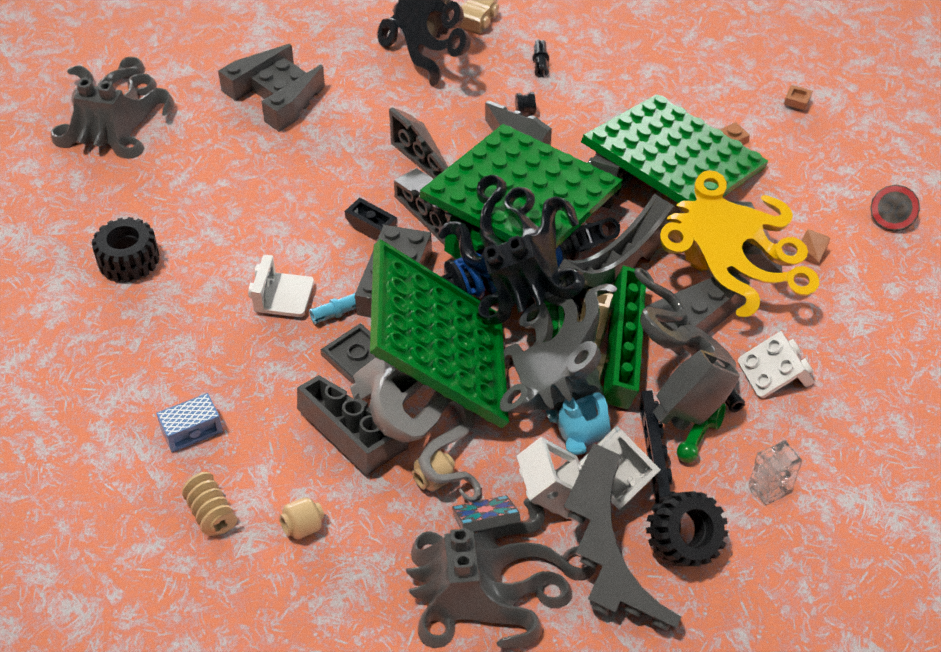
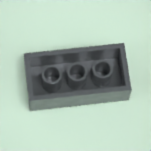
(411, 242)

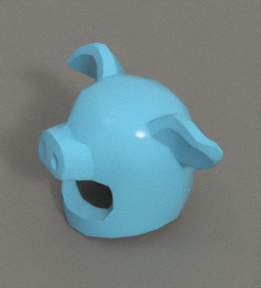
(580, 423)

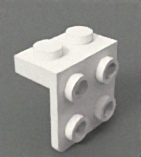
(279, 291)
(775, 365)

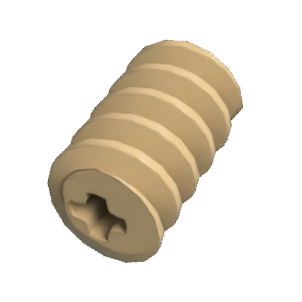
(208, 504)

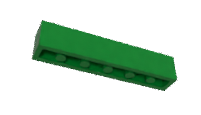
(624, 340)

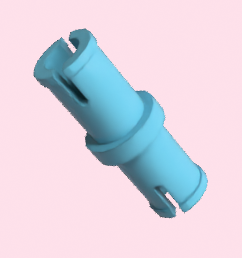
(334, 308)

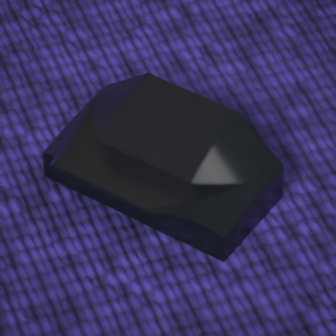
(368, 218)

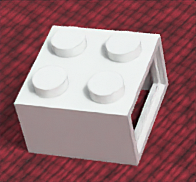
(634, 469)
(544, 483)

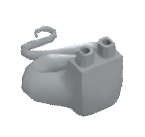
(388, 392)

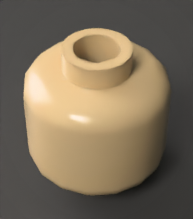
(440, 463)
(301, 518)

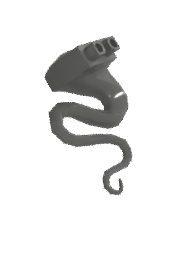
(699, 382)

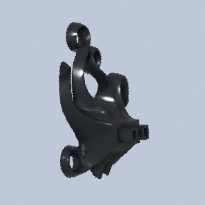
(422, 25)
(526, 263)

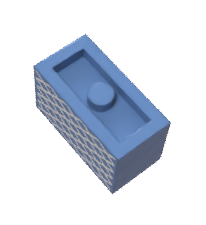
(189, 422)

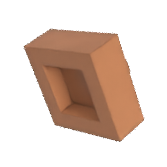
(798, 97)
(736, 132)

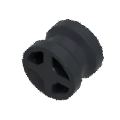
(525, 103)

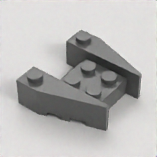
(276, 80)

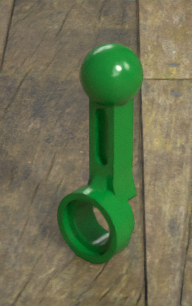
(688, 450)

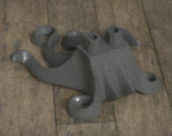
(108, 114)
(556, 366)
(466, 583)

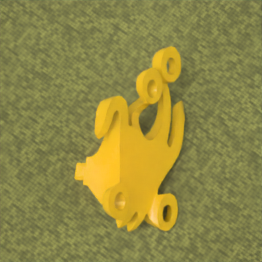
(713, 237)

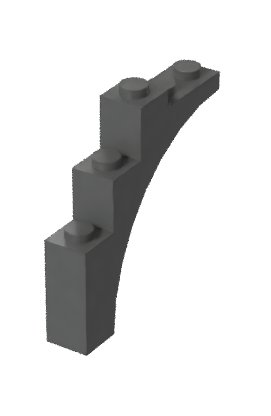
(637, 241)
(615, 583)

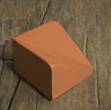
(816, 244)

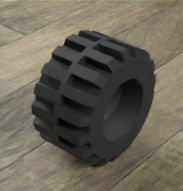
(125, 249)
(707, 529)

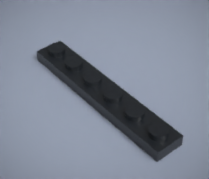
(655, 450)

